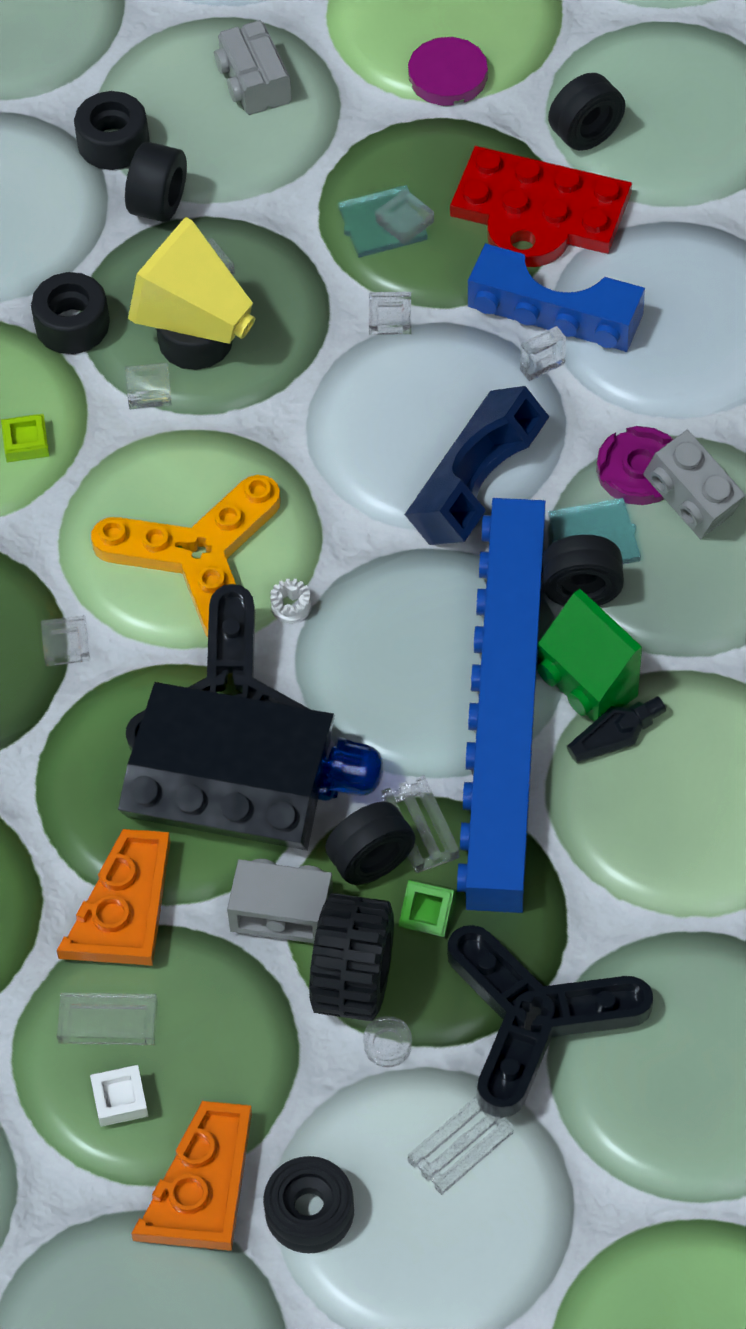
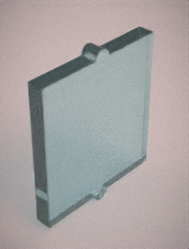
(361, 223)
(601, 519)

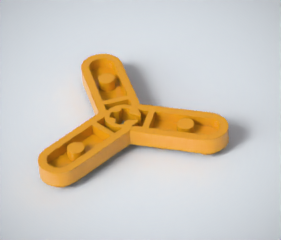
(219, 531)

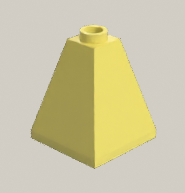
(190, 290)

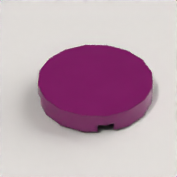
(447, 70)
(625, 459)

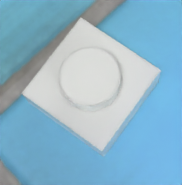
(119, 1095)

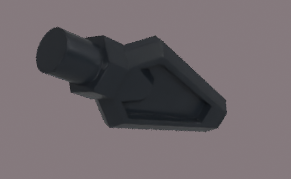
(615, 729)

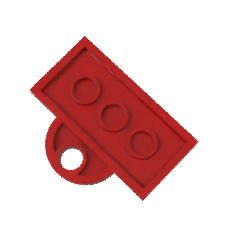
(539, 204)

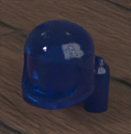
(351, 770)

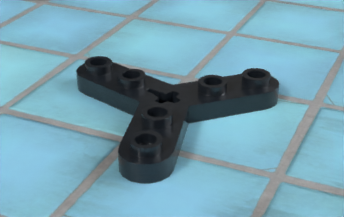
(229, 651)
(564, 1011)

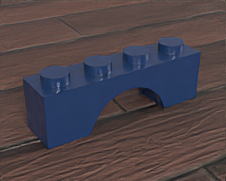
(500, 427)

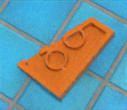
(125, 905)
(203, 1185)

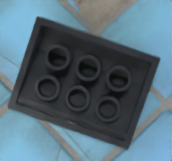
(227, 765)

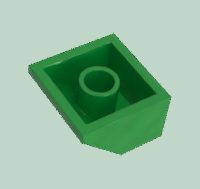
(589, 658)

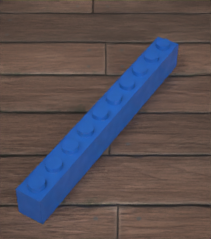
(505, 707)

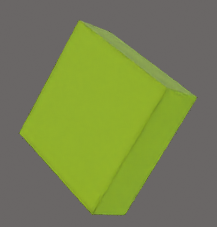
(25, 438)

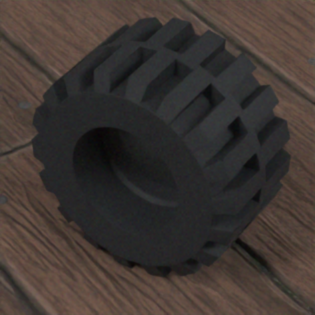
(351, 957)

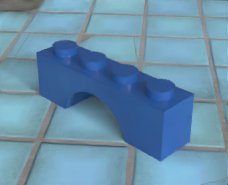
(601, 314)

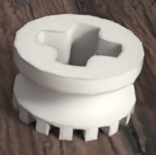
(292, 590)

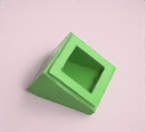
(427, 907)

